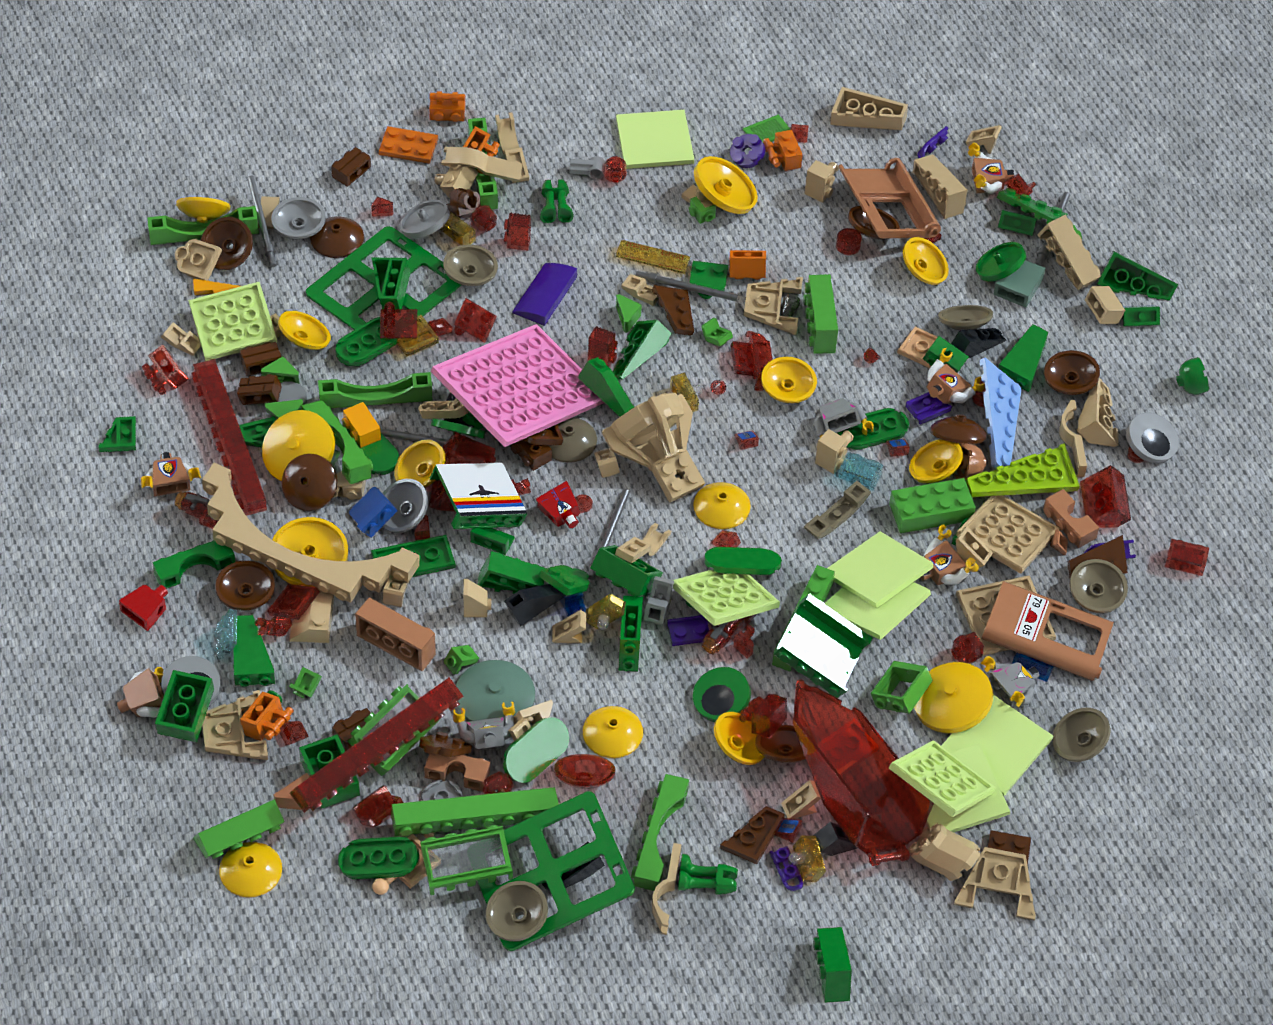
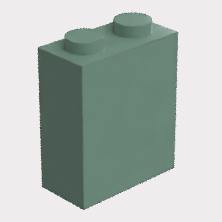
(1021, 284)

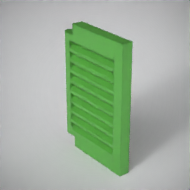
(767, 128)

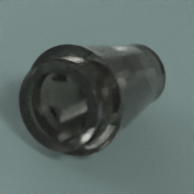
(790, 305)

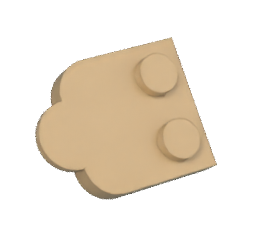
(197, 258)

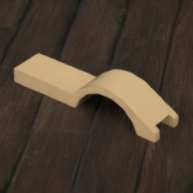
(510, 145)
(486, 164)
(1073, 440)
(649, 545)
(665, 886)

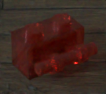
(168, 368)
(765, 714)

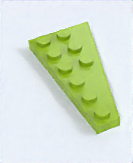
(1029, 475)

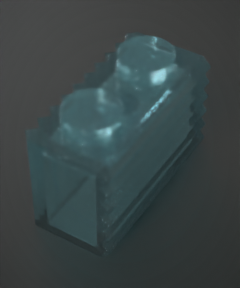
(860, 469)

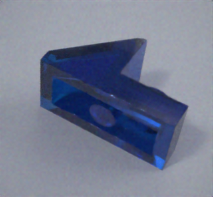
(573, 603)

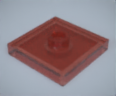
(293, 601)

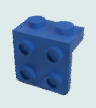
(372, 512)

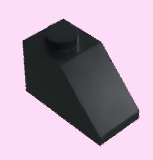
(833, 840)

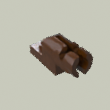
(463, 201)

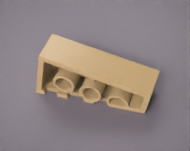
(867, 111)
(941, 186)
(1070, 252)

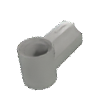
(593, 168)

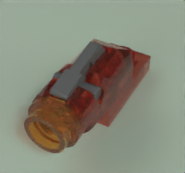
(195, 506)
(723, 633)

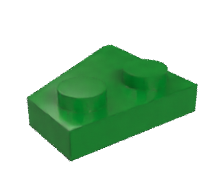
(255, 431)
(120, 436)

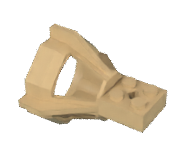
(659, 447)

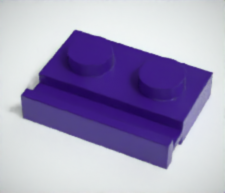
(927, 408)
(687, 630)

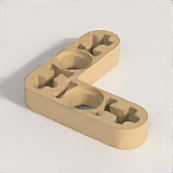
(442, 409)

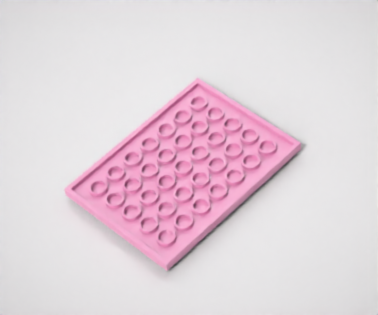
(517, 385)

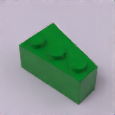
(391, 280)
(508, 573)
(833, 964)

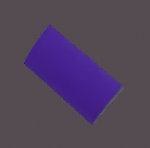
(546, 292)

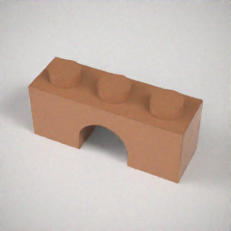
(1078, 530)
(474, 769)

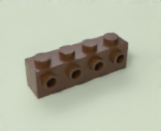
(532, 455)

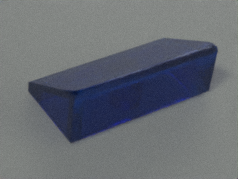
(1044, 669)

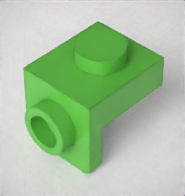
(700, 212)
(715, 334)
(459, 657)
(305, 683)

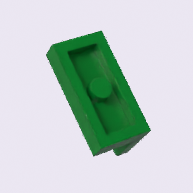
(1017, 222)
(1141, 315)
(492, 539)

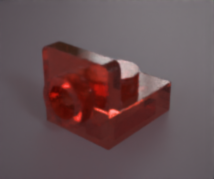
(1017, 183)

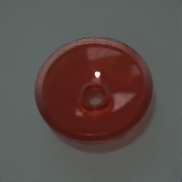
(584, 771)

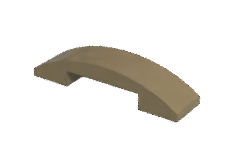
(839, 512)

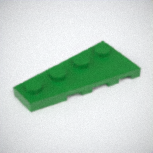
(1028, 205)

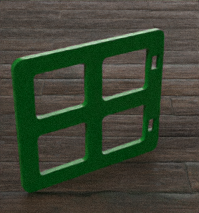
(352, 262)
(551, 869)

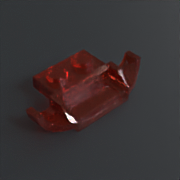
(751, 357)

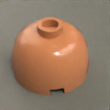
(972, 462)

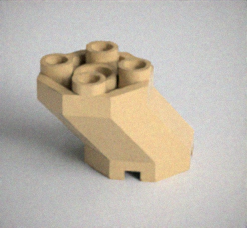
(944, 851)

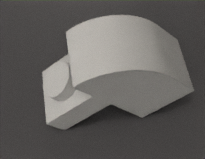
(659, 600)

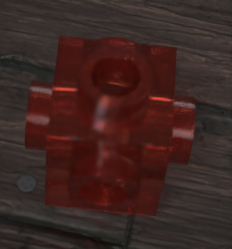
(967, 648)

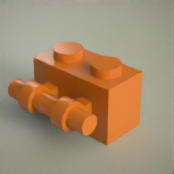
(447, 106)
(479, 140)
(786, 149)
(747, 264)
(265, 717)

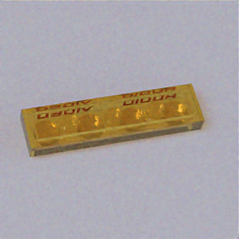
(653, 256)

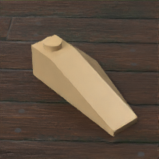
(1097, 418)
(315, 622)

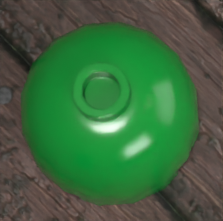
(1192, 377)

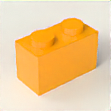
(361, 425)

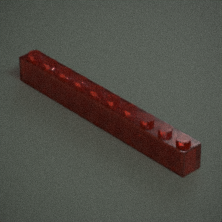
(229, 437)
(375, 745)

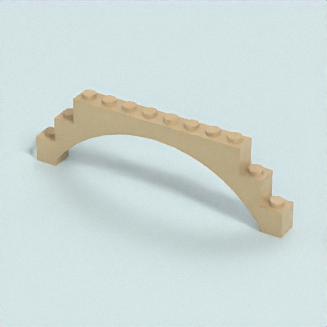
(329, 576)

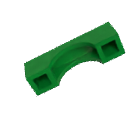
(170, 569)

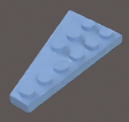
(1001, 409)

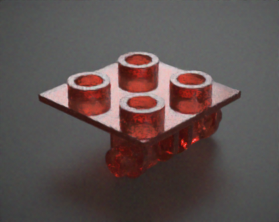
(474, 321)
(398, 322)

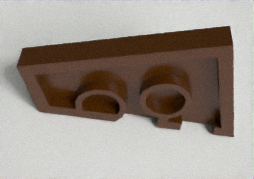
(677, 307)
(1111, 551)
(755, 836)

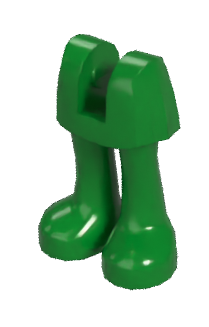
(548, 212)
(723, 876)

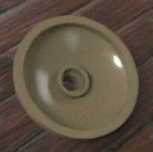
(470, 265)
(965, 317)
(578, 441)
(1103, 578)
(1075, 729)
(512, 901)

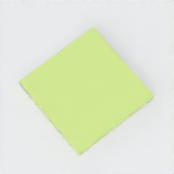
(655, 139)
(232, 321)
(879, 569)
(725, 596)
(879, 620)
(1007, 741)
(942, 778)
(983, 811)

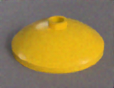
(203, 208)
(925, 261)
(304, 330)
(790, 373)
(419, 461)
(936, 461)
(721, 505)
(736, 739)
(612, 740)
(252, 878)

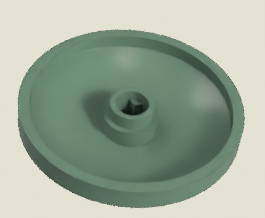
(491, 684)

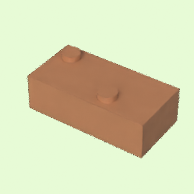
(395, 634)

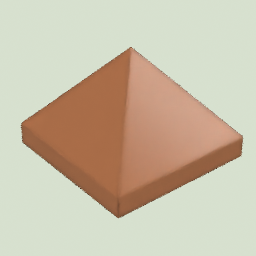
(1059, 542)

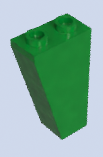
(1025, 357)
(630, 634)
(251, 658)

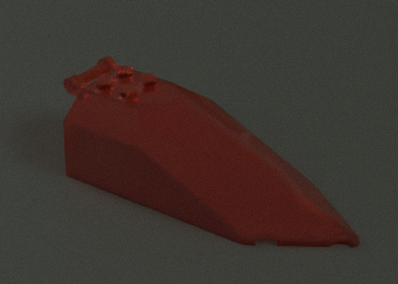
(854, 776)

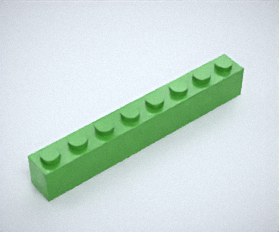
(470, 811)

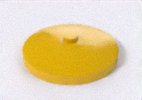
(725, 185)
(293, 436)
(314, 539)
(955, 698)

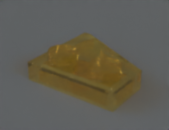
(425, 338)

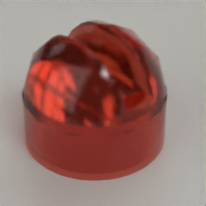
(871, 356)
(719, 390)

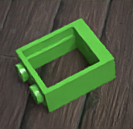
(905, 672)

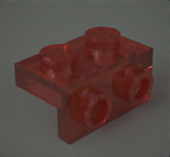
(376, 807)

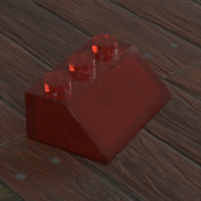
(1106, 498)

